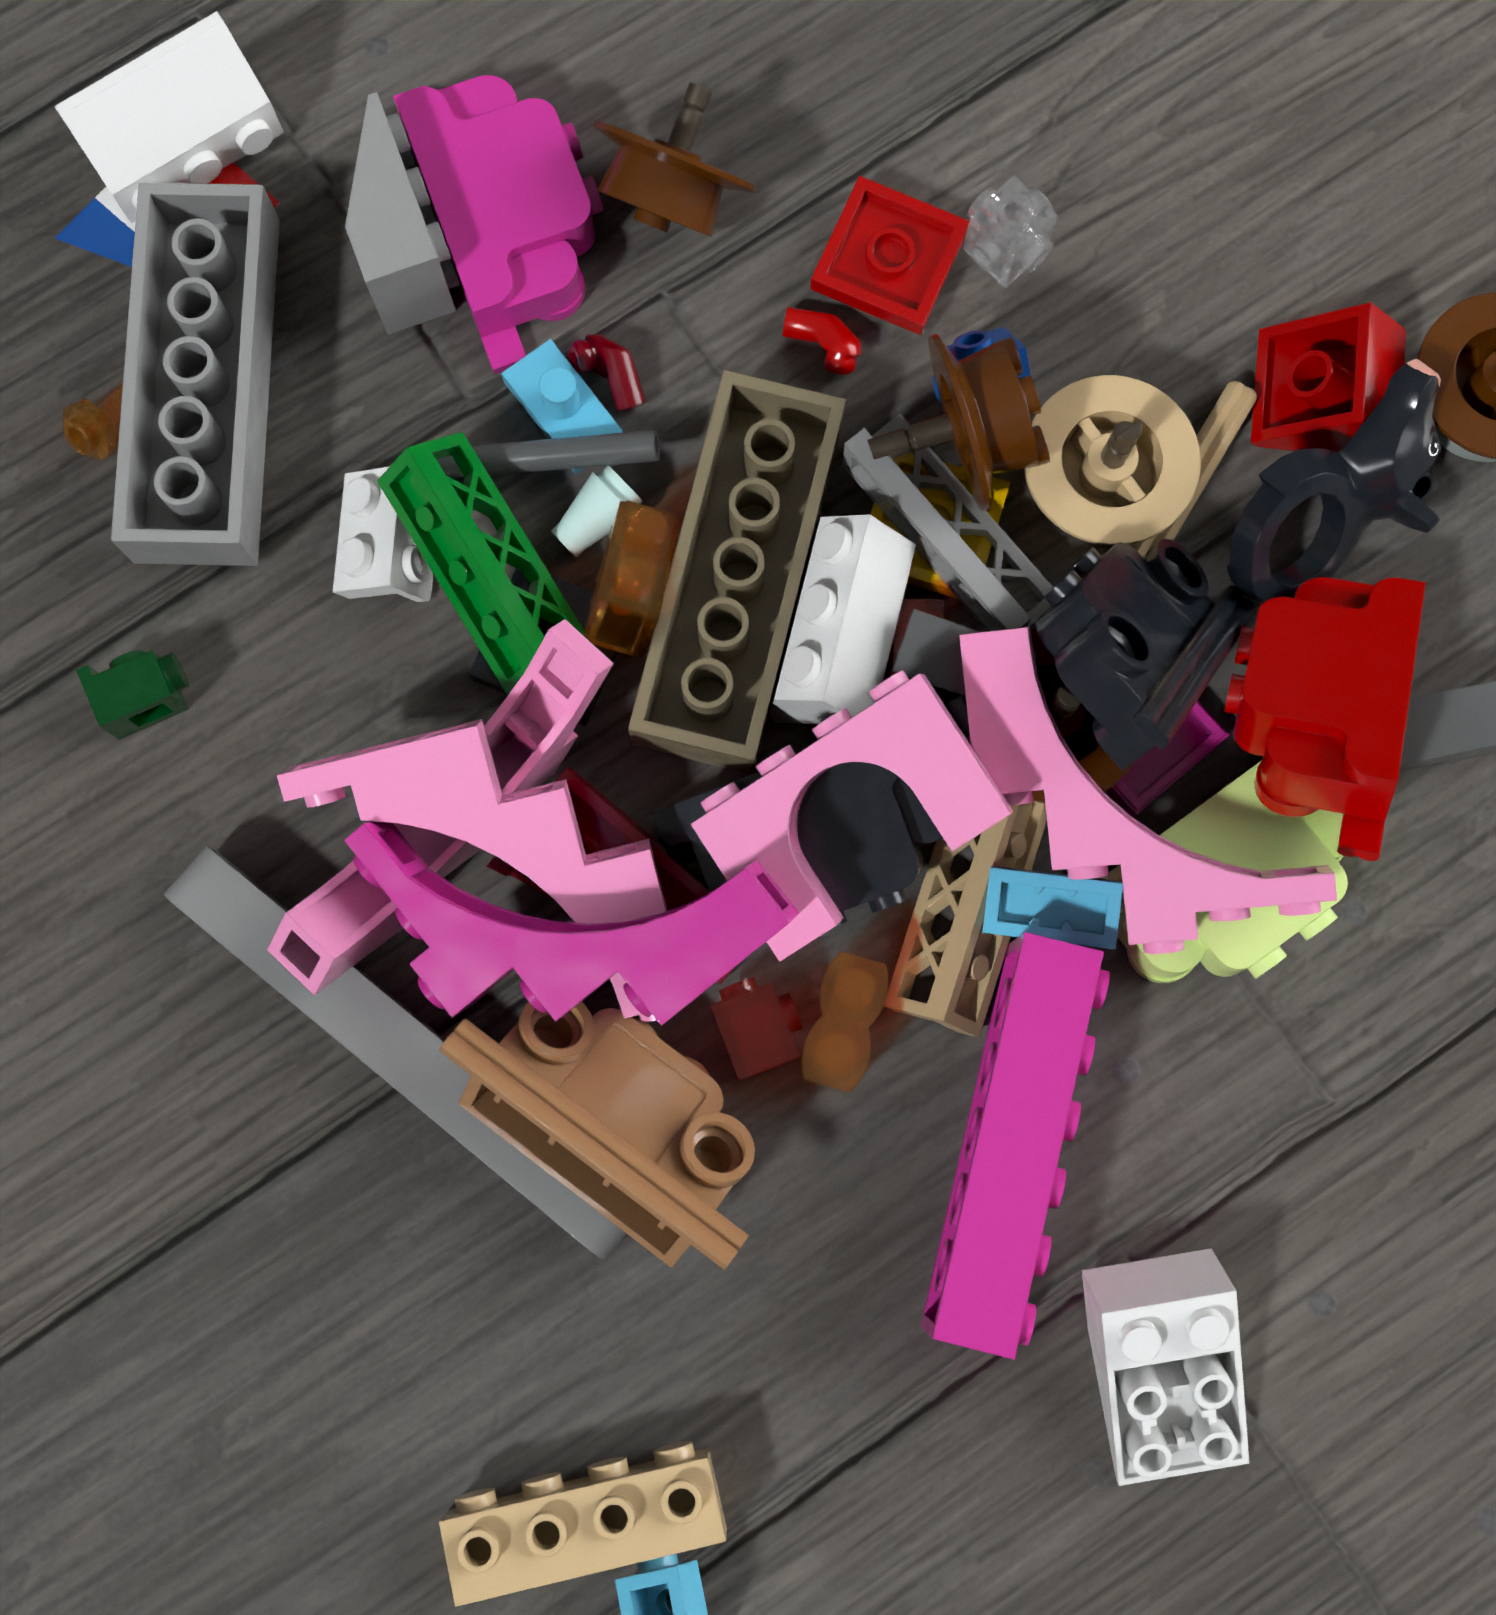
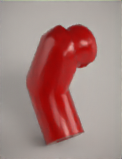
(831, 335)

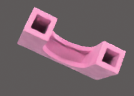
(903, 732)

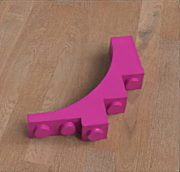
(478, 944)

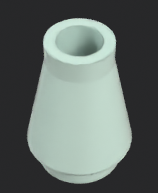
(593, 511)

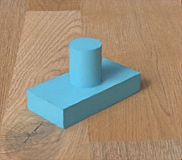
(557, 396)
(1053, 906)

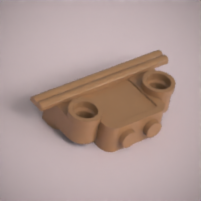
(613, 1123)

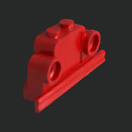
(1330, 701)

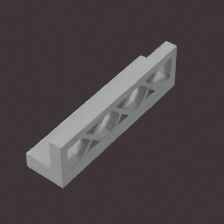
(940, 540)

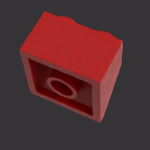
(1323, 376)

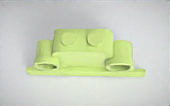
(1249, 835)

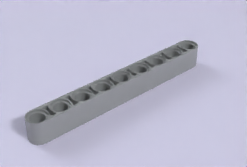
(379, 1034)

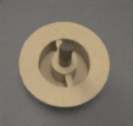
(1117, 460)

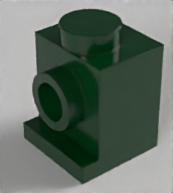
(135, 691)

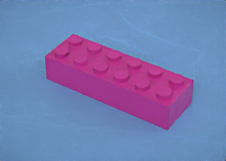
(1013, 1146)

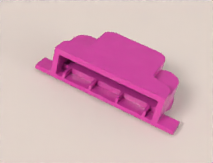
(505, 203)

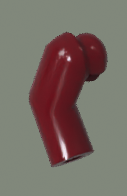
(612, 363)

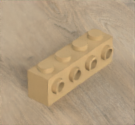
(582, 1524)

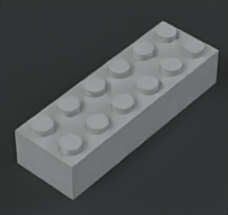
(196, 375)

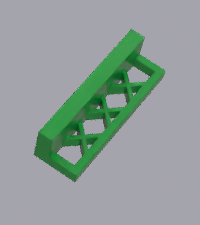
(471, 562)

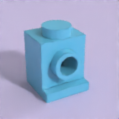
(646, 1591)

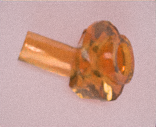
(94, 429)

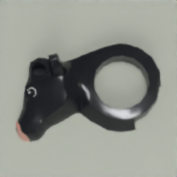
(1375, 477)

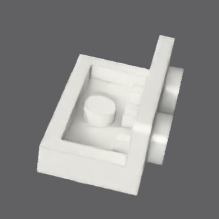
(374, 546)

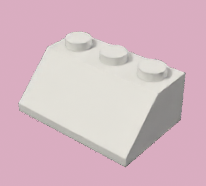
(173, 114)
(843, 619)

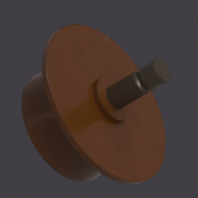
(666, 177)

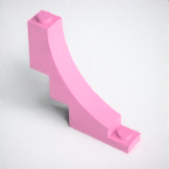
(452, 787)

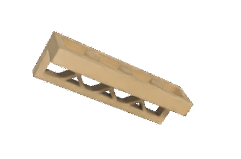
(965, 958)

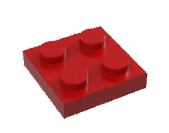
(889, 255)

